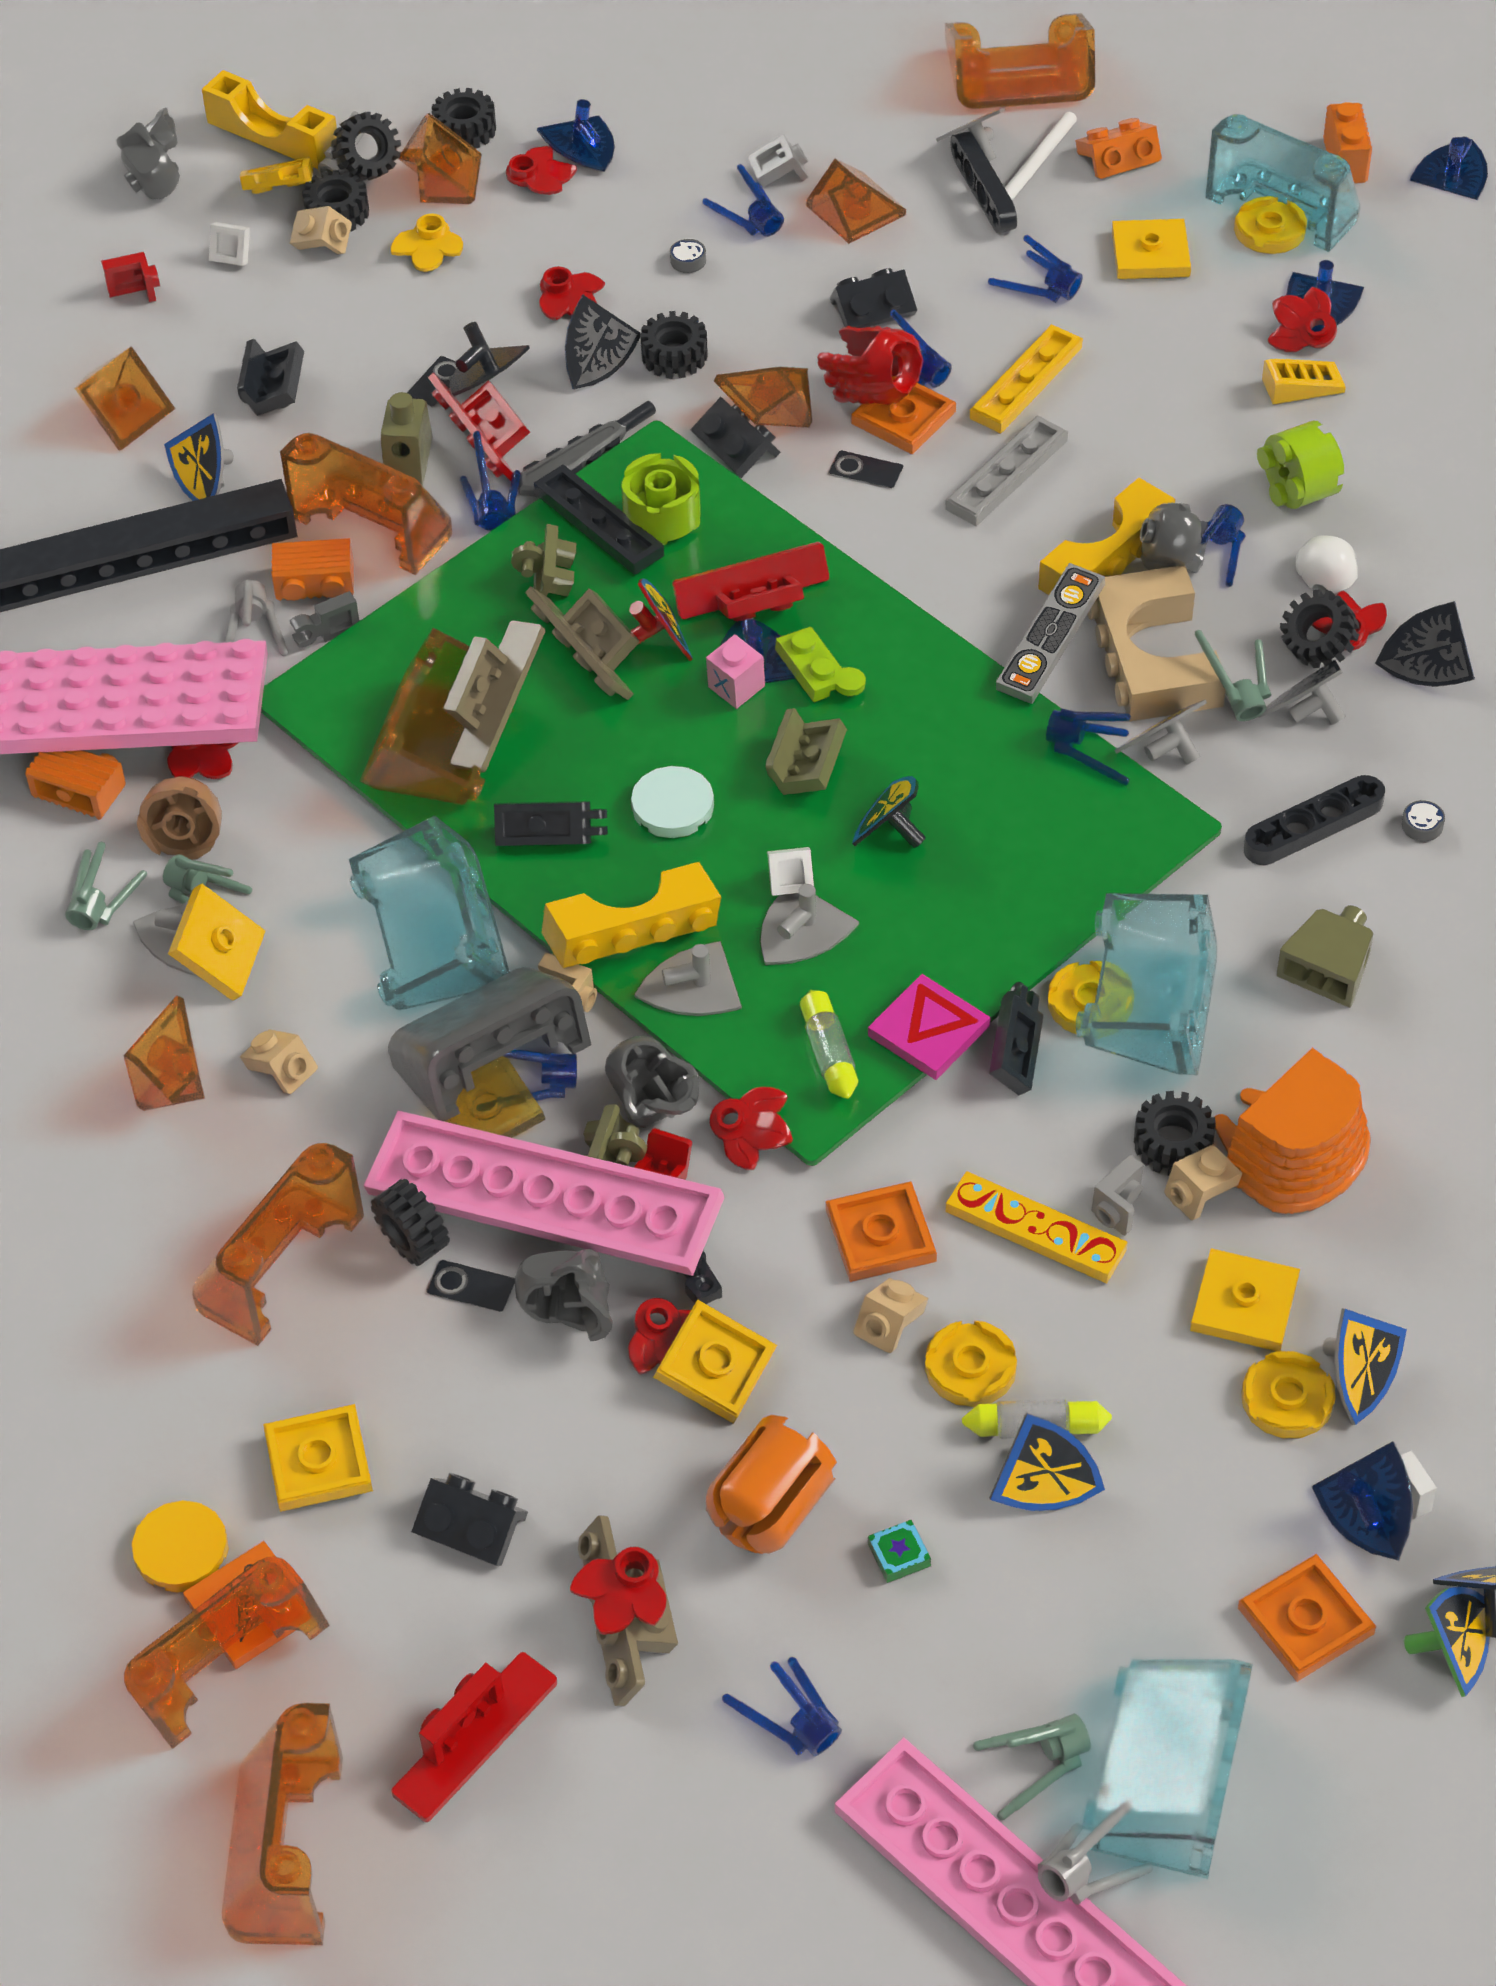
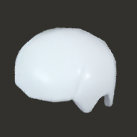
(1328, 563)

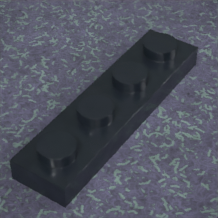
(599, 519)

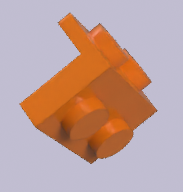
(1121, 148)

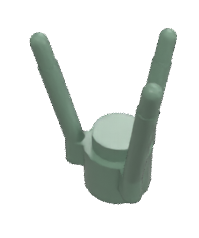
(1243, 695)
(185, 874)
(87, 903)
(1059, 1739)

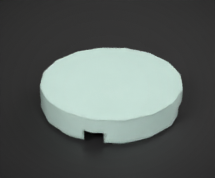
(672, 801)

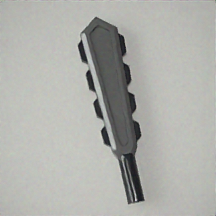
(584, 449)

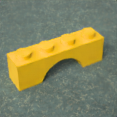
(237, 108)
(1117, 551)
(587, 930)

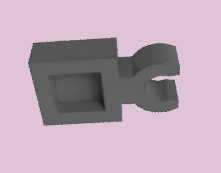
(328, 621)

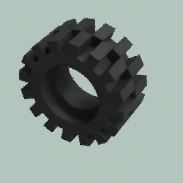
(467, 115)
(382, 135)
(344, 189)
(674, 358)
(1306, 614)
(1172, 1112)
(410, 1222)

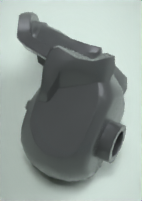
(146, 156)
(1172, 538)
(651, 1081)
(566, 1290)

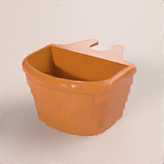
(1300, 1137)

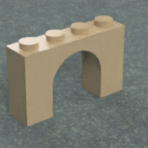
(1145, 682)

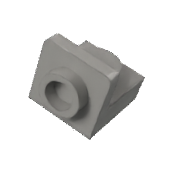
(777, 160)
(1116, 1193)

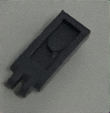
(546, 823)
(1017, 1039)

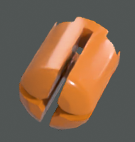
(769, 1486)

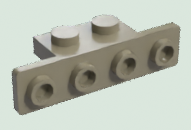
(594, 633)
(488, 690)
(621, 1650)

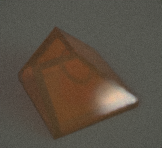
(443, 162)
(852, 202)
(770, 395)
(124, 397)
(165, 1061)

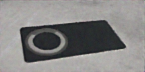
(423, 388)
(866, 469)
(471, 1285)

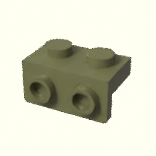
(804, 753)

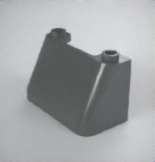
(452, 1041)

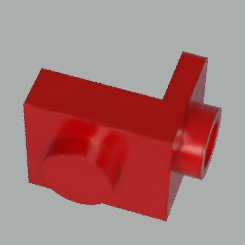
(130, 275)
(666, 1154)

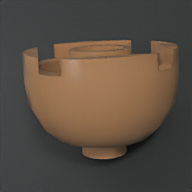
(180, 818)

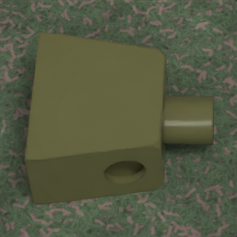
(409, 423)
(1328, 954)

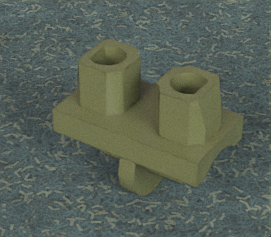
(543, 561)
(614, 1138)

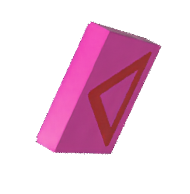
(929, 1026)

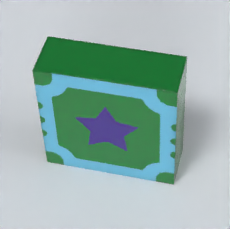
(899, 1551)

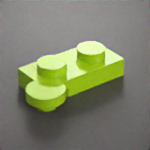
(816, 666)

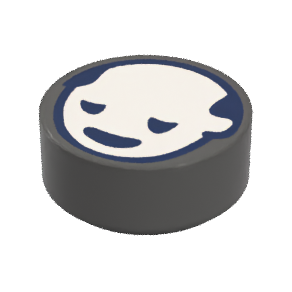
(688, 255)
(1423, 820)

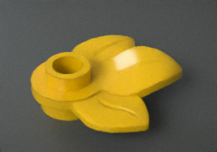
(428, 243)

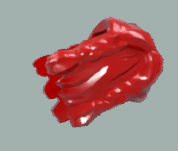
(874, 360)

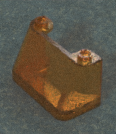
(1023, 73)
(334, 478)
(419, 735)
(310, 1196)
(262, 1593)
(267, 1881)

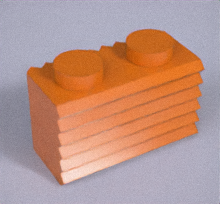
(1349, 138)
(312, 569)
(76, 780)

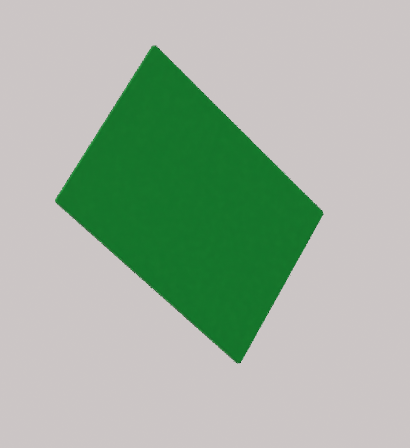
(989, 899)

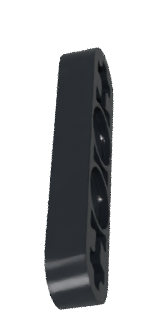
(983, 182)
(1310, 815)

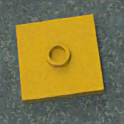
(1151, 248)
(216, 942)
(1245, 1300)
(715, 1361)
(317, 1457)

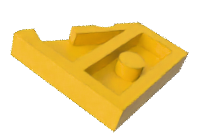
(286, 173)

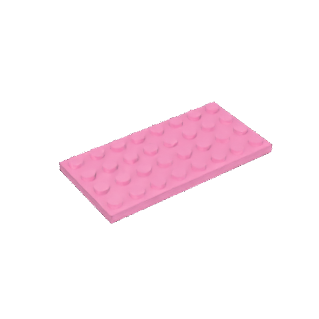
(131, 696)

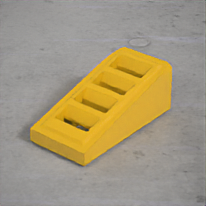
(1290, 379)

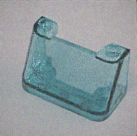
(1265, 161)
(430, 915)
(1153, 980)
(1171, 1760)

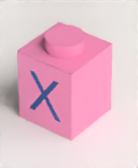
(735, 671)

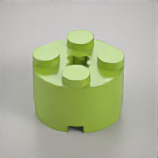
(1301, 465)
(662, 496)

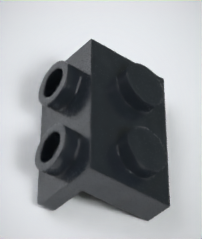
(872, 299)
(270, 377)
(732, 437)
(468, 1519)

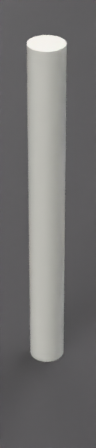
(1040, 154)

